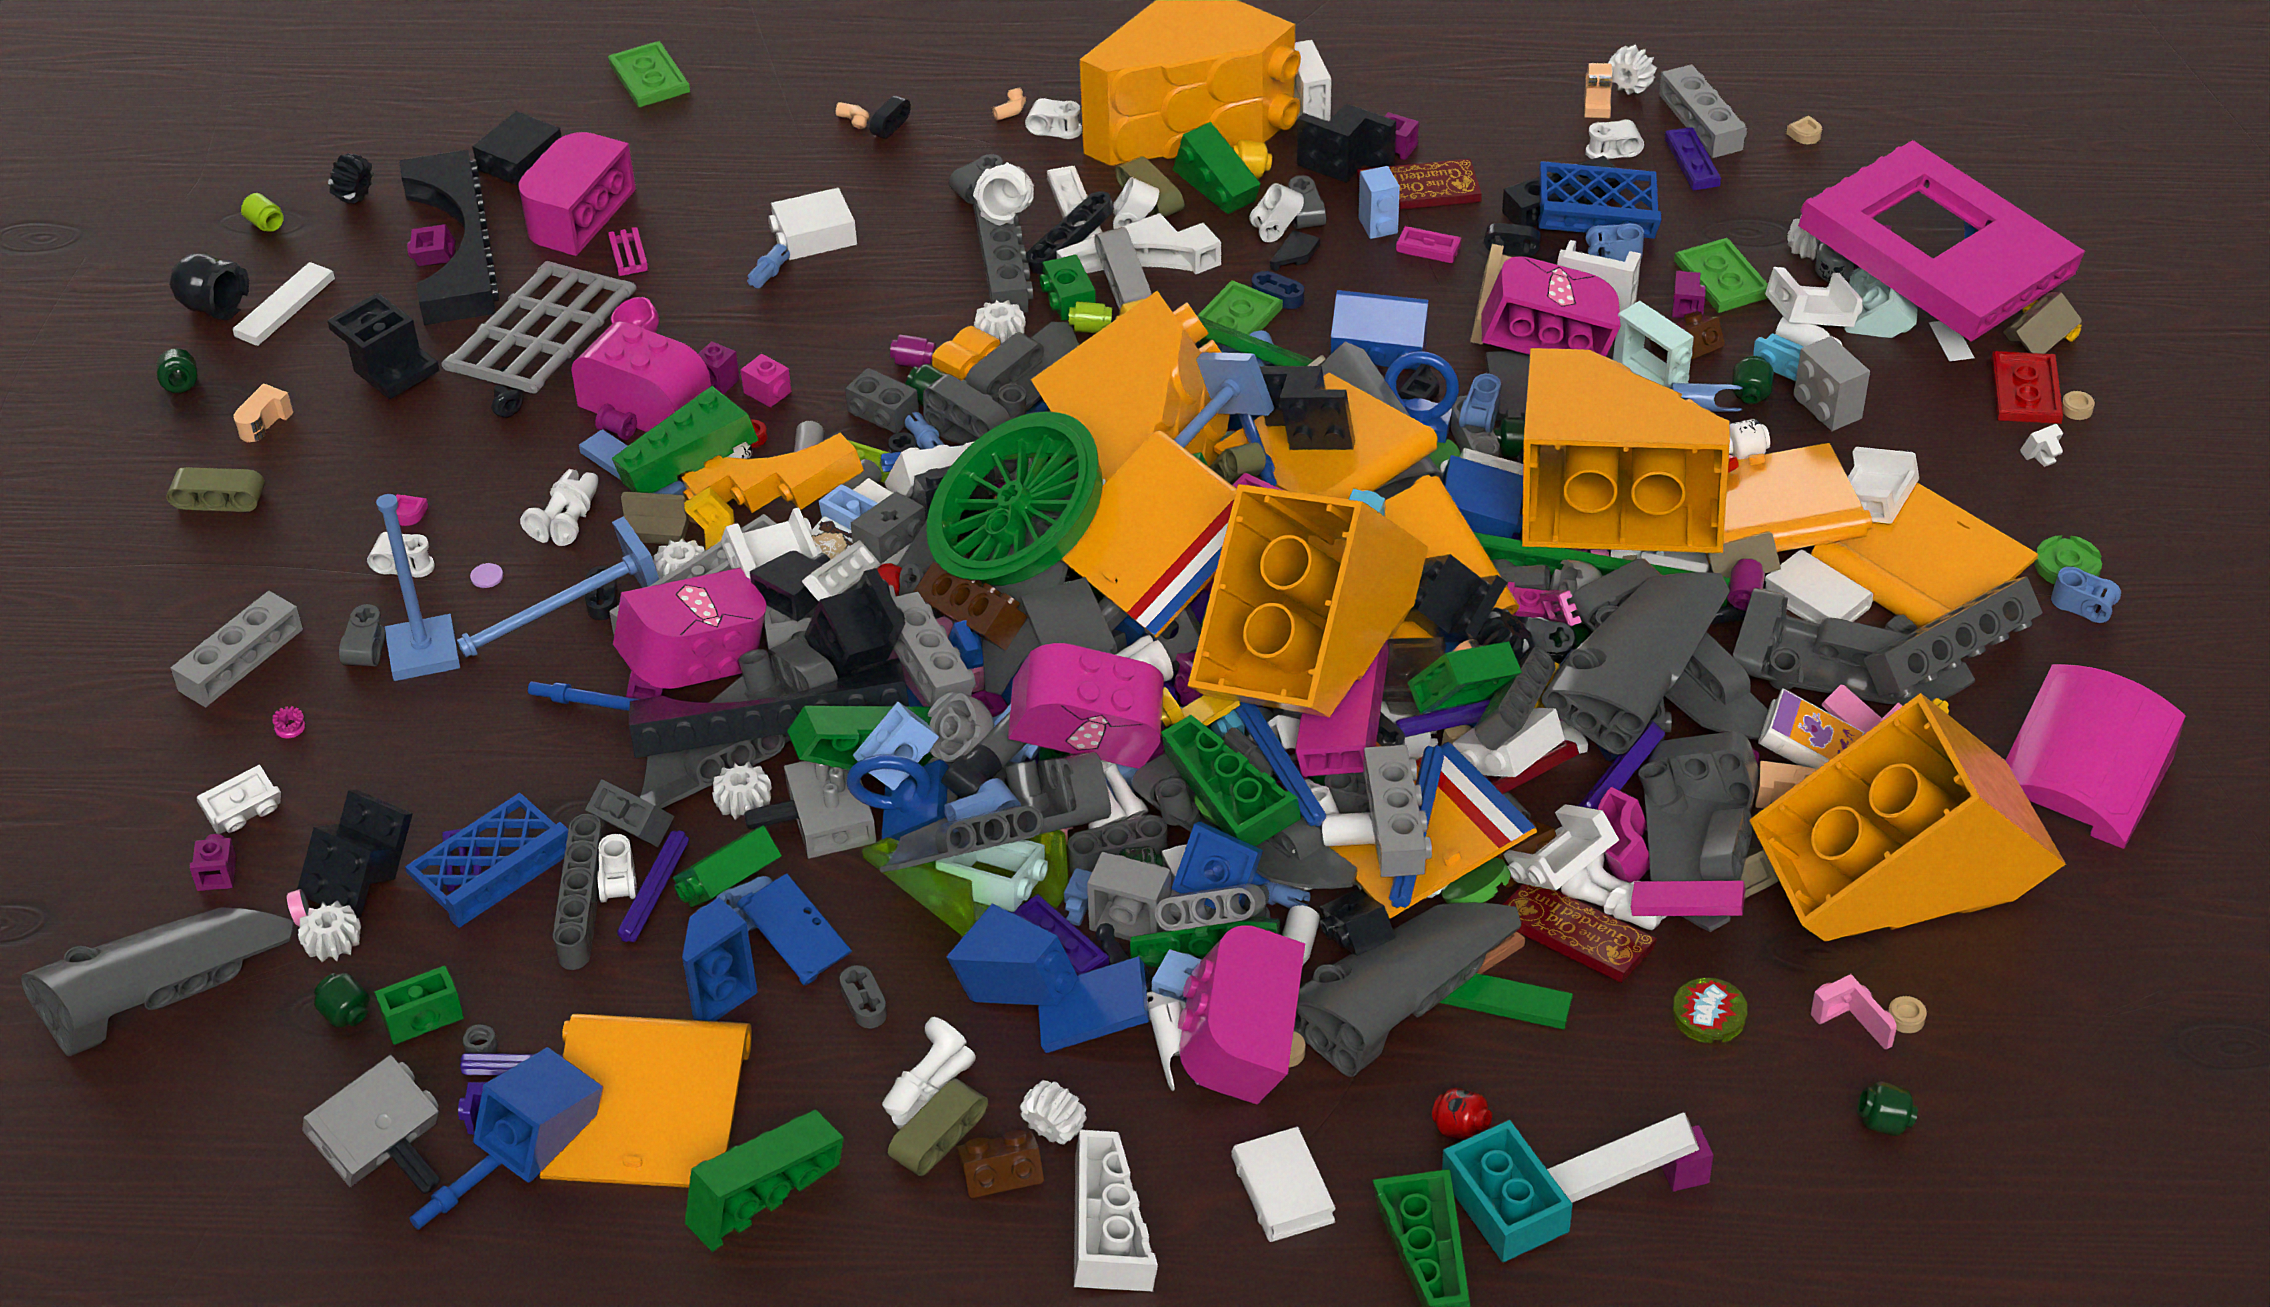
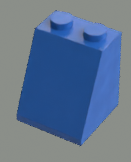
(1485, 496)
(1012, 961)
(535, 1112)

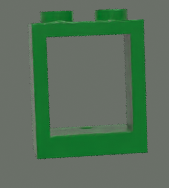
(1464, 677)
(726, 867)

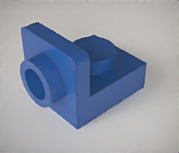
(968, 644)

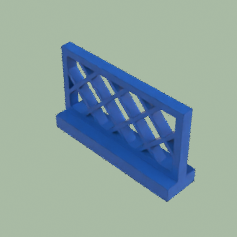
(1581, 217)
(505, 873)

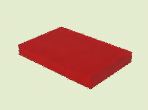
(2026, 387)

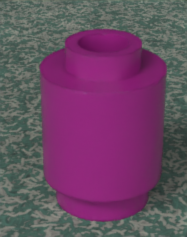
(912, 351)
(1743, 579)

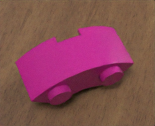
(1629, 856)

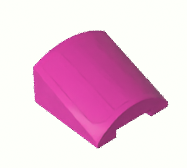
(2095, 748)

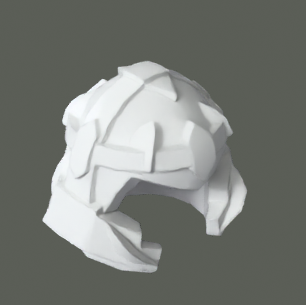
(1003, 192)

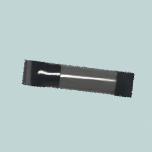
(982, 762)

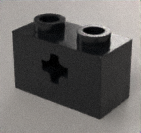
(1356, 922)

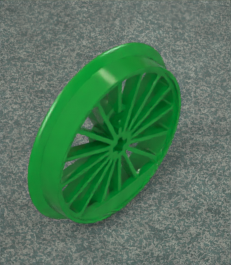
(1036, 490)

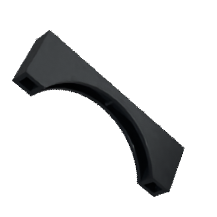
(464, 284)
(674, 725)

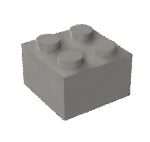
(1831, 383)
(1126, 895)

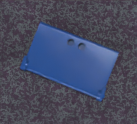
(791, 931)

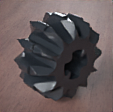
(350, 178)
(1504, 627)

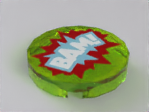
(1710, 1010)

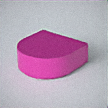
(410, 509)

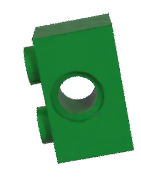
(1066, 283)
(419, 1005)

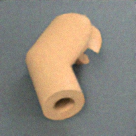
(1012, 107)
(856, 113)

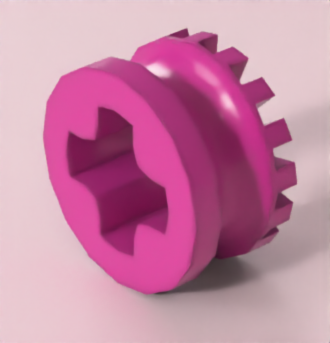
(282, 717)

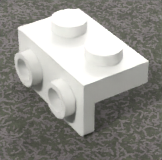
(239, 800)

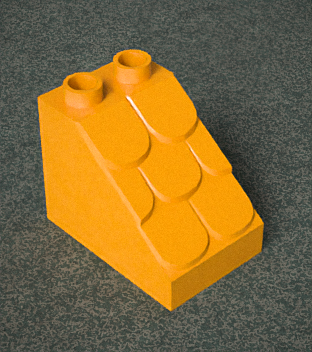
(1188, 68)
(1135, 382)
(1618, 460)
(1302, 599)
(1905, 829)

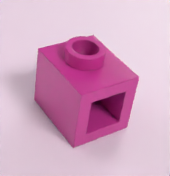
(766, 380)

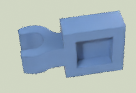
(1077, 896)

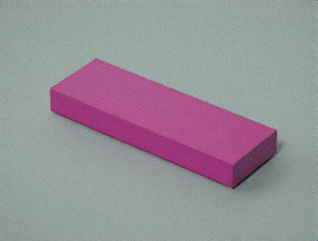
(1688, 898)

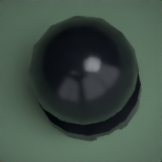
(209, 285)

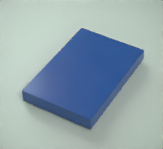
(1096, 1006)

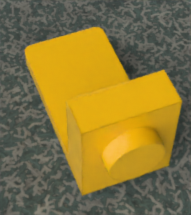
(711, 514)
(1204, 709)

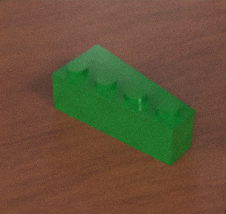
(684, 441)
(835, 732)
(1230, 788)
(759, 1176)
(1426, 1234)

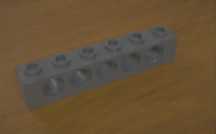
(1003, 260)
(1953, 637)

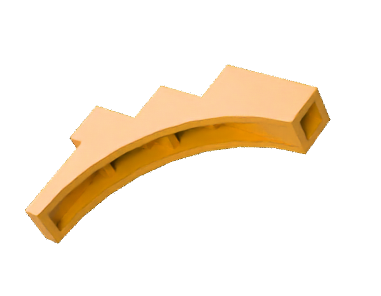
(794, 476)

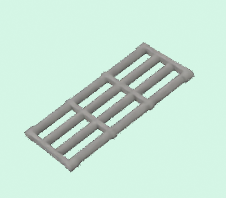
(543, 342)

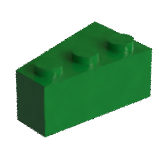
(1215, 169)

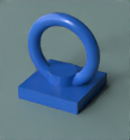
(1427, 412)
(913, 803)
(1217, 861)

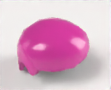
(637, 312)

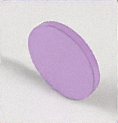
(486, 575)

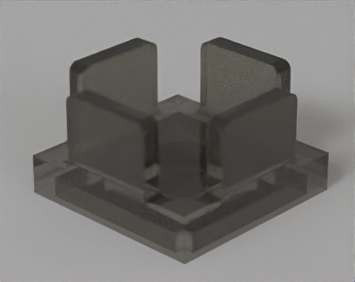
(1406, 660)

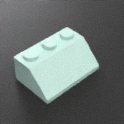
(1883, 309)

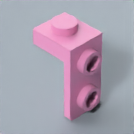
(1852, 710)
(1848, 994)

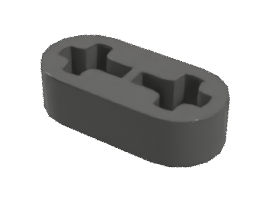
(869, 994)

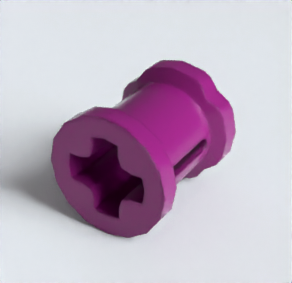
(616, 422)

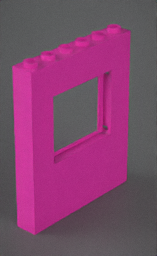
(1971, 282)

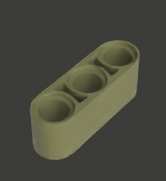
(1169, 199)
(1239, 460)
(215, 489)
(937, 1127)

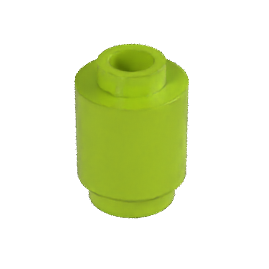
(262, 212)
(1089, 317)

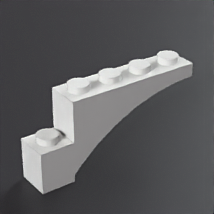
(1159, 246)

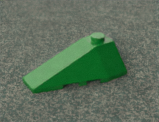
(1194, 941)

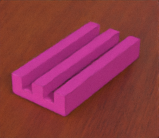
(625, 239)
(1428, 244)
(1561, 605)

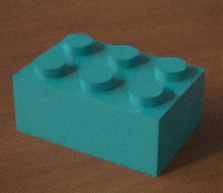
(1507, 1191)

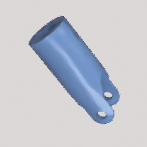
(1704, 394)

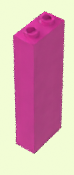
(1338, 742)

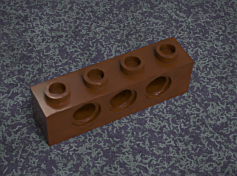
(964, 599)

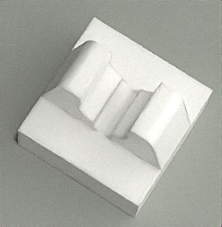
(2043, 445)

